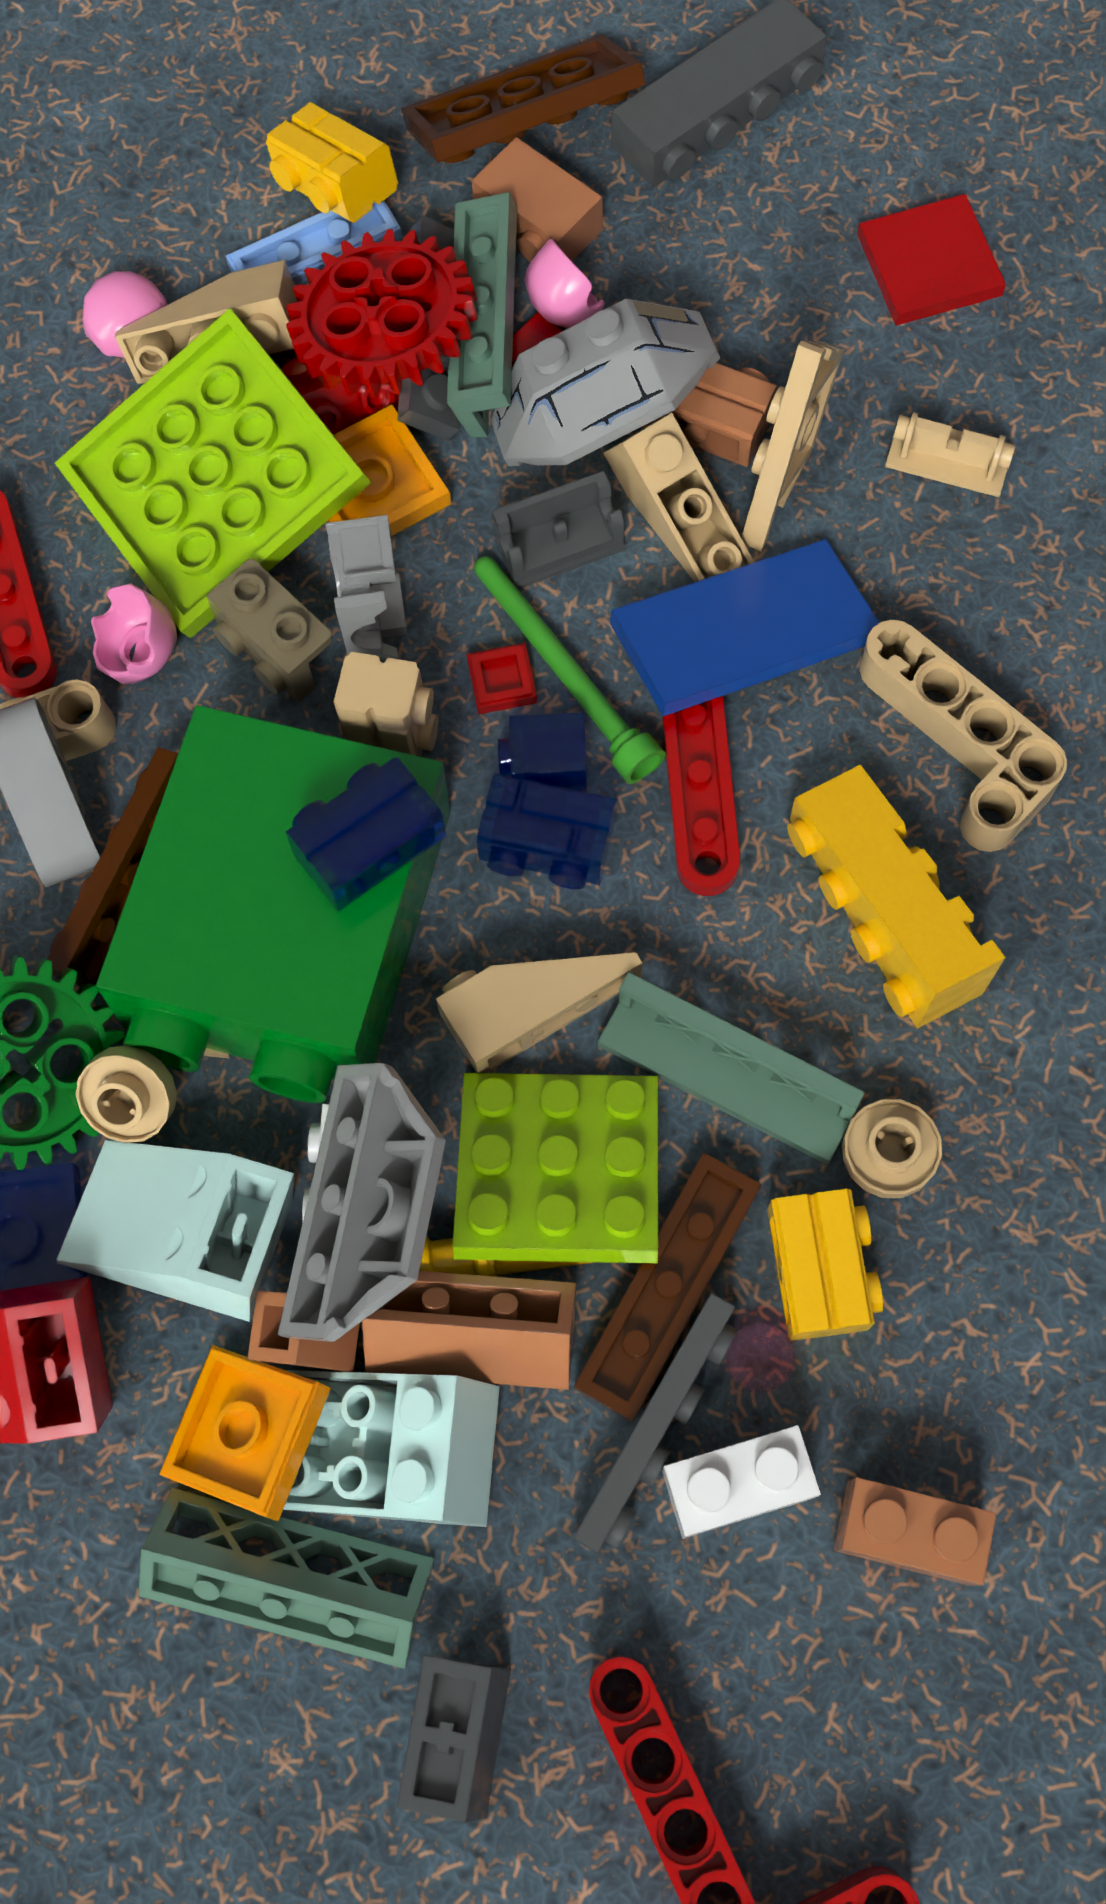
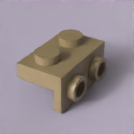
(270, 627)

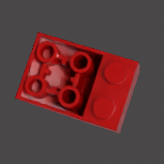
(51, 1363)

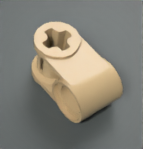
(62, 707)

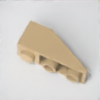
(254, 295)
(678, 499)

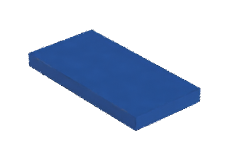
(743, 626)

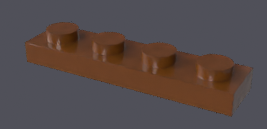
(93, 921)
(667, 1292)

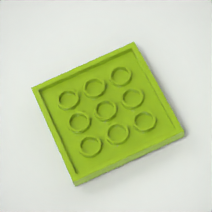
(211, 470)

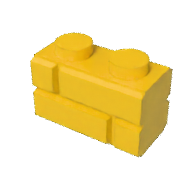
(331, 163)
(823, 1264)

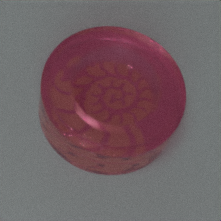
(760, 1358)

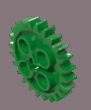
(55, 1102)

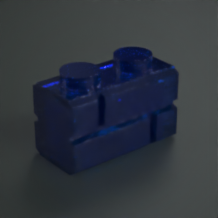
(365, 831)
(546, 831)

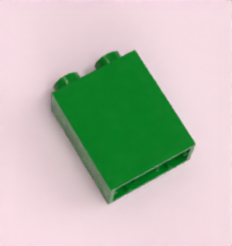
(233, 936)

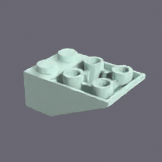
(180, 1224)
(400, 1448)

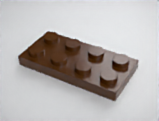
(522, 98)

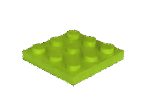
(557, 1168)

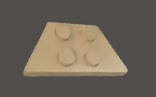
(796, 421)

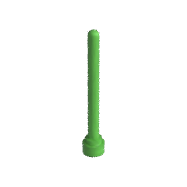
(633, 752)

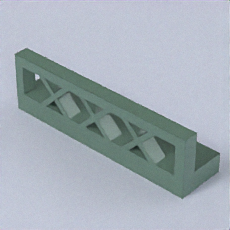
(483, 371)
(723, 1069)
(279, 1589)

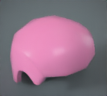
(559, 288)
(115, 303)
(131, 620)

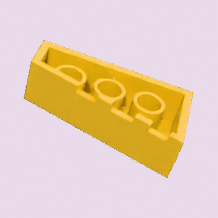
(891, 898)

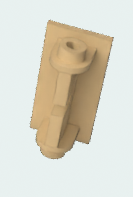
(950, 455)

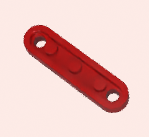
(22, 624)
(701, 796)

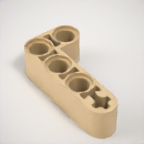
(950, 726)

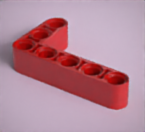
(680, 1789)

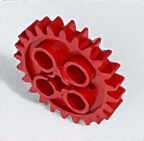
(382, 313)

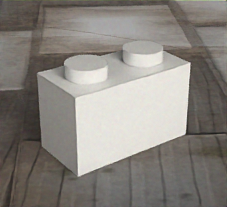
(740, 1481)

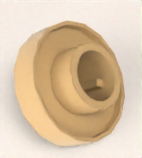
(126, 1094)
(891, 1148)

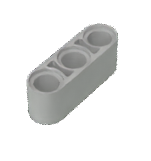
(43, 796)

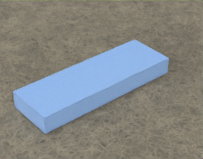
(308, 239)

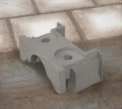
(367, 585)

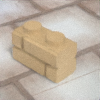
(385, 704)

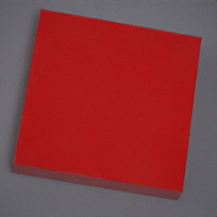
(931, 259)

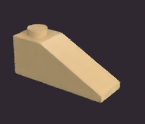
(522, 1003)

